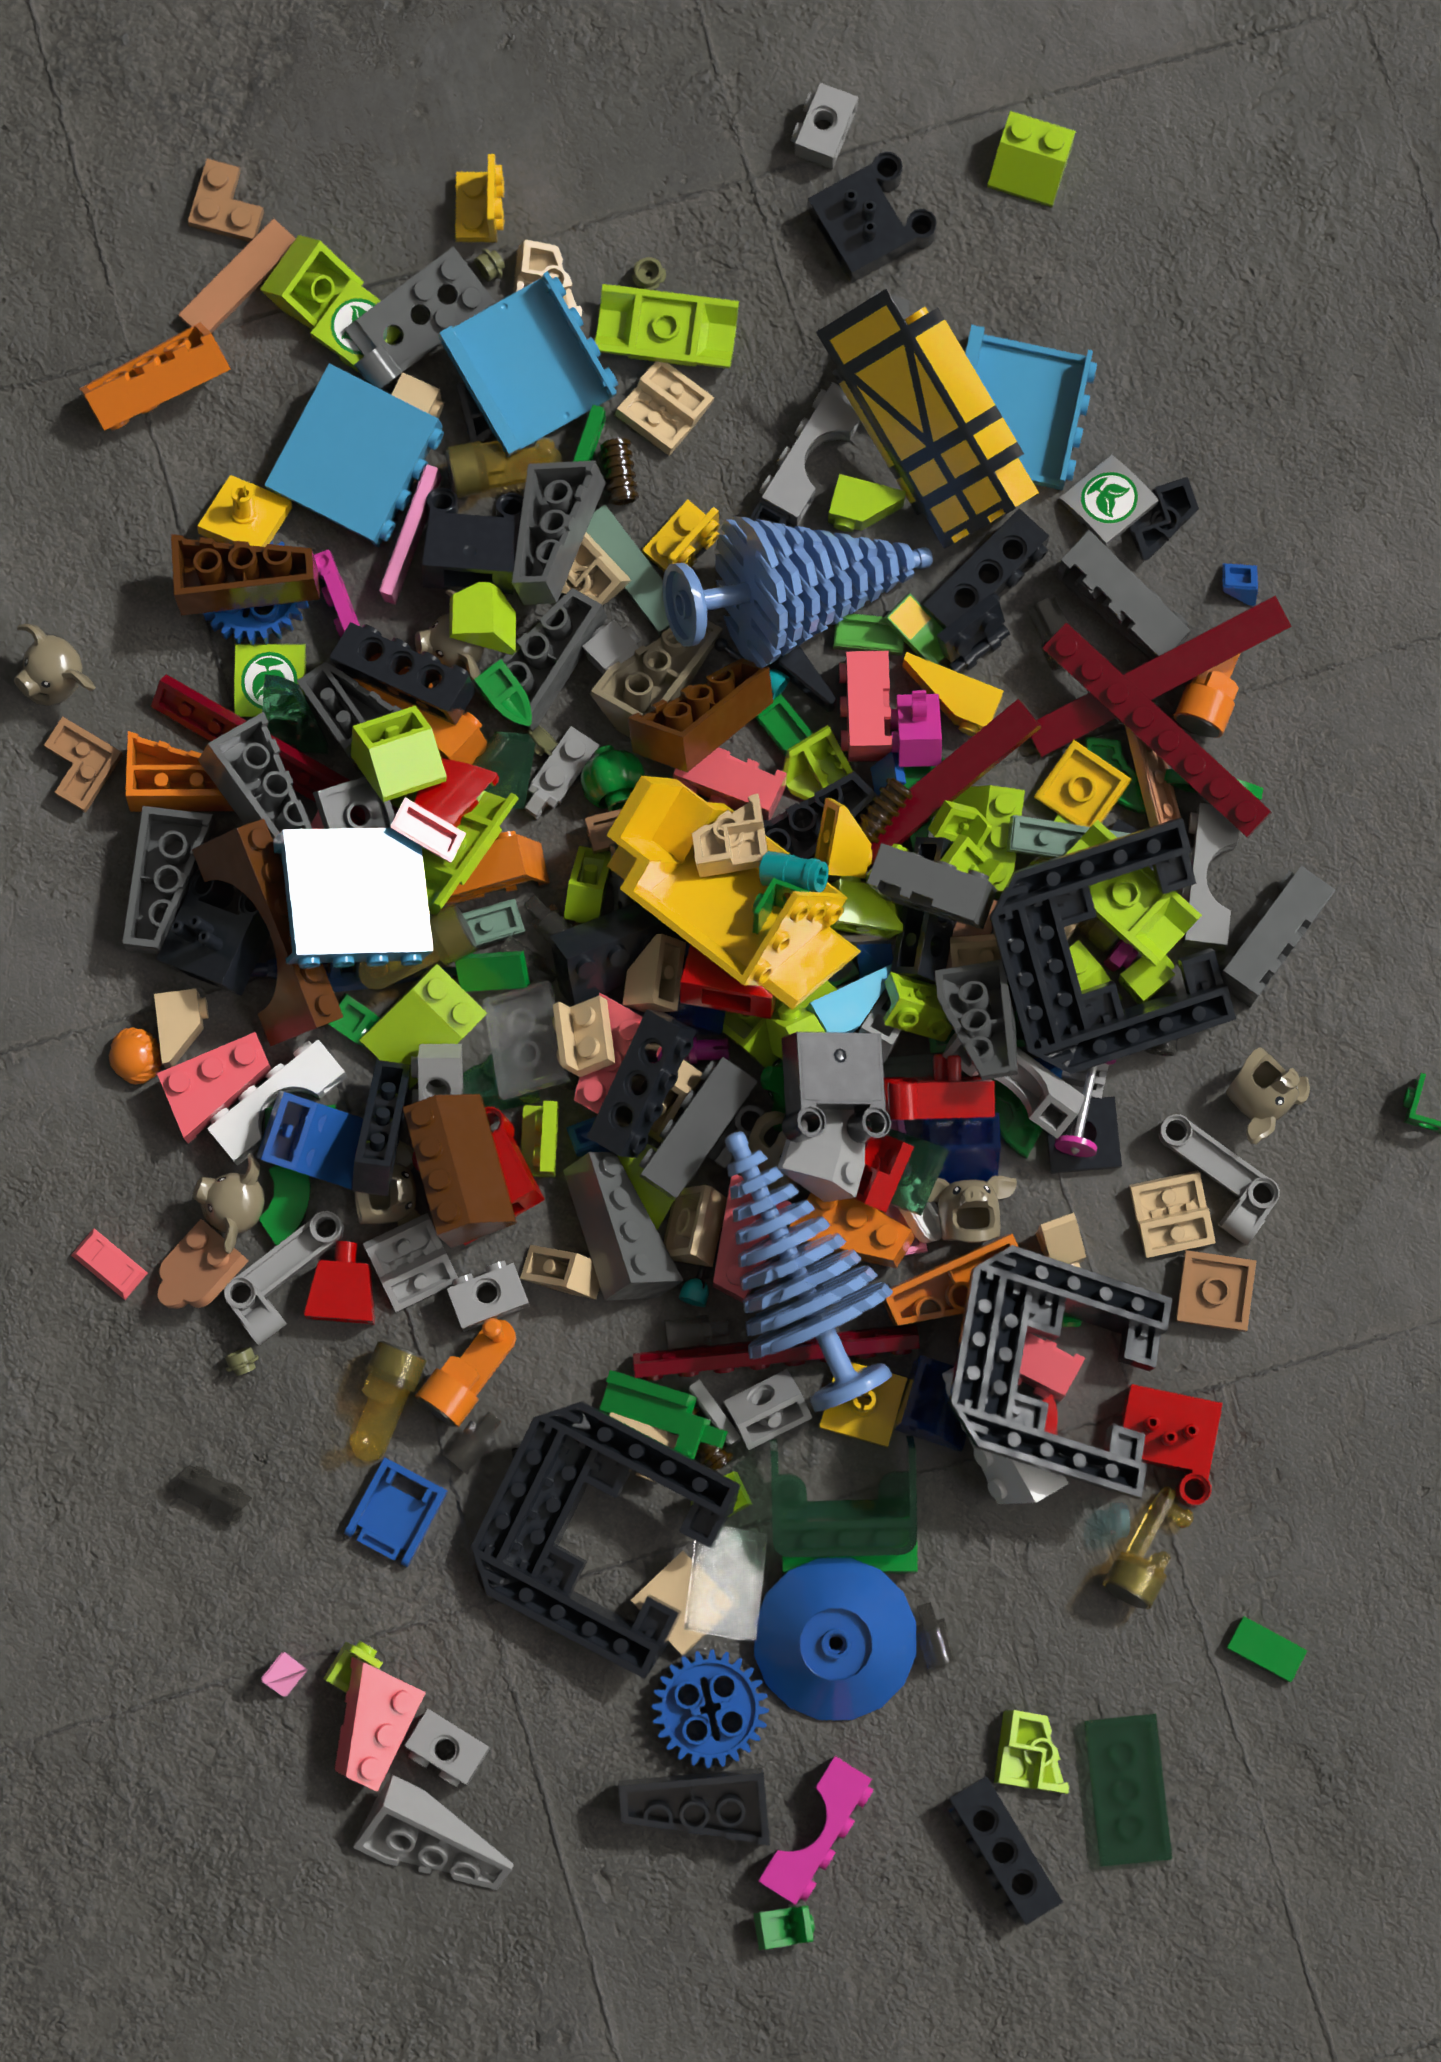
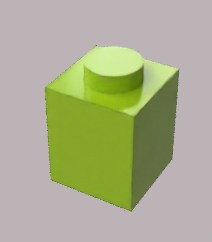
(1145, 980)

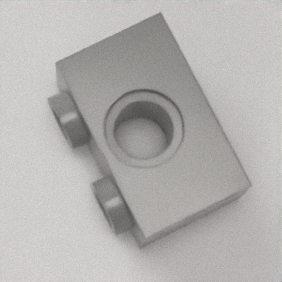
(824, 145)
(440, 1063)
(509, 1297)
(767, 1409)
(432, 1730)

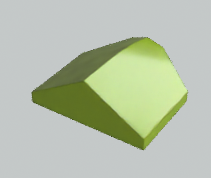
(483, 618)
(815, 764)

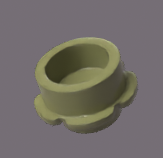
(490, 264)
(648, 265)
(544, 741)
(241, 1361)

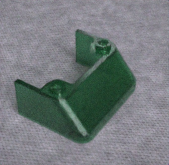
(845, 1526)

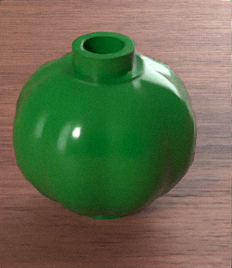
(610, 777)

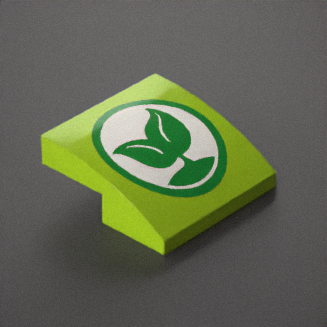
(345, 309)
(260, 659)

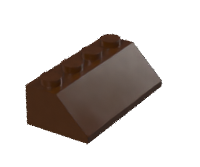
(459, 1167)

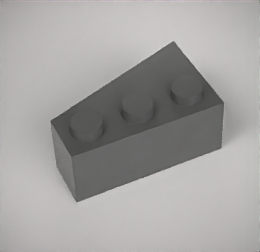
(932, 886)

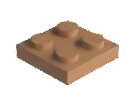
(1215, 1291)

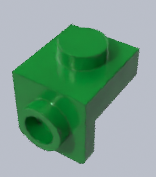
(784, 1927)

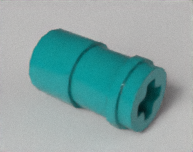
(801, 872)

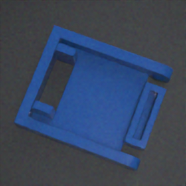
(393, 1518)

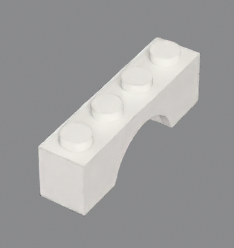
(310, 1072)

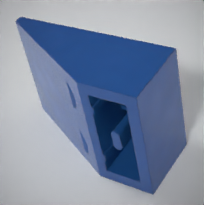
(311, 1139)

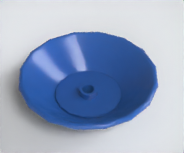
(828, 1601)

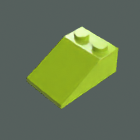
(428, 1013)

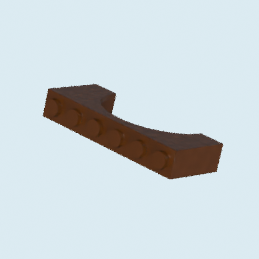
(248, 862)

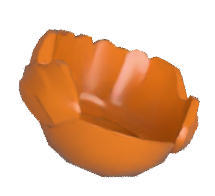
(135, 1055)

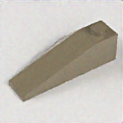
(650, 676)

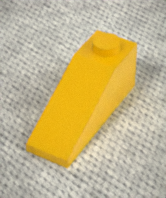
(961, 698)

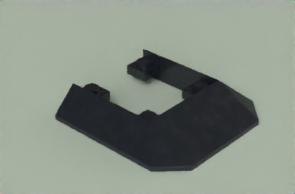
(1089, 1025)
(1031, 1294)
(536, 1502)

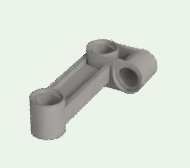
(1229, 1171)
(274, 1270)

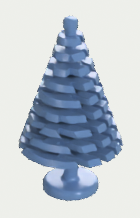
(784, 584)
(809, 1294)

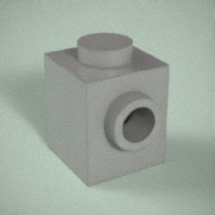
(611, 644)

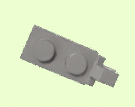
(560, 771)

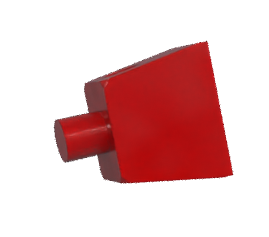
(342, 1289)

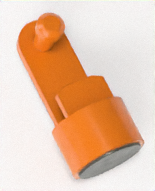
(1209, 701)
(453, 1389)

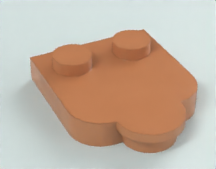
(197, 1269)

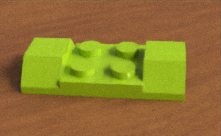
(667, 326)
(481, 831)
(1136, 907)

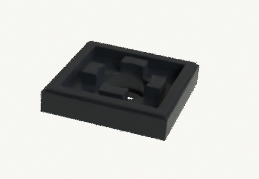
(1104, 1118)

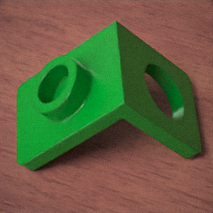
(772, 897)
(1411, 1102)

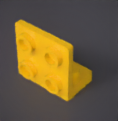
(480, 204)
(683, 536)

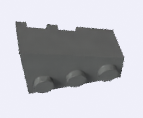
(342, 703)

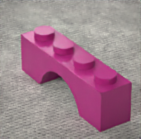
(791, 1871)

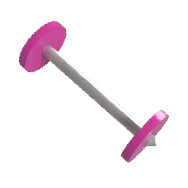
(1075, 1144)

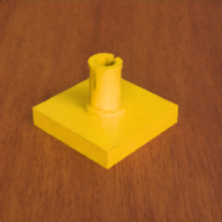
(244, 514)
(868, 1415)

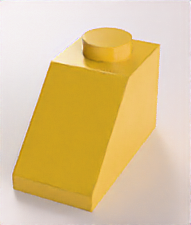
(842, 842)

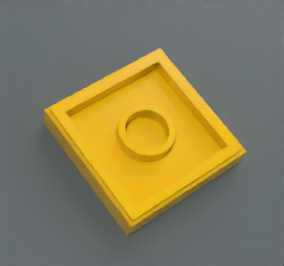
(1082, 786)

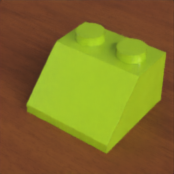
(1031, 159)
(307, 280)

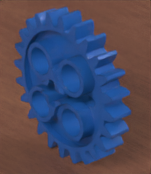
(255, 624)
(742, 1701)

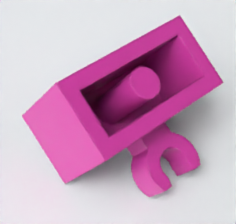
(918, 729)

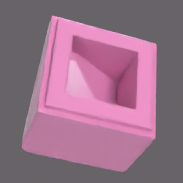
(284, 1674)

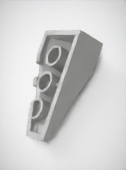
(828, 1163)
(420, 1831)

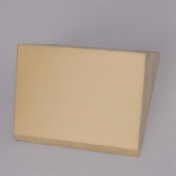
(695, 1225)

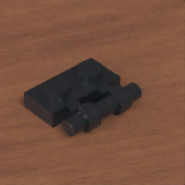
(973, 634)

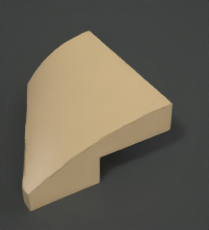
(535, 260)
(595, 573)
(732, 841)

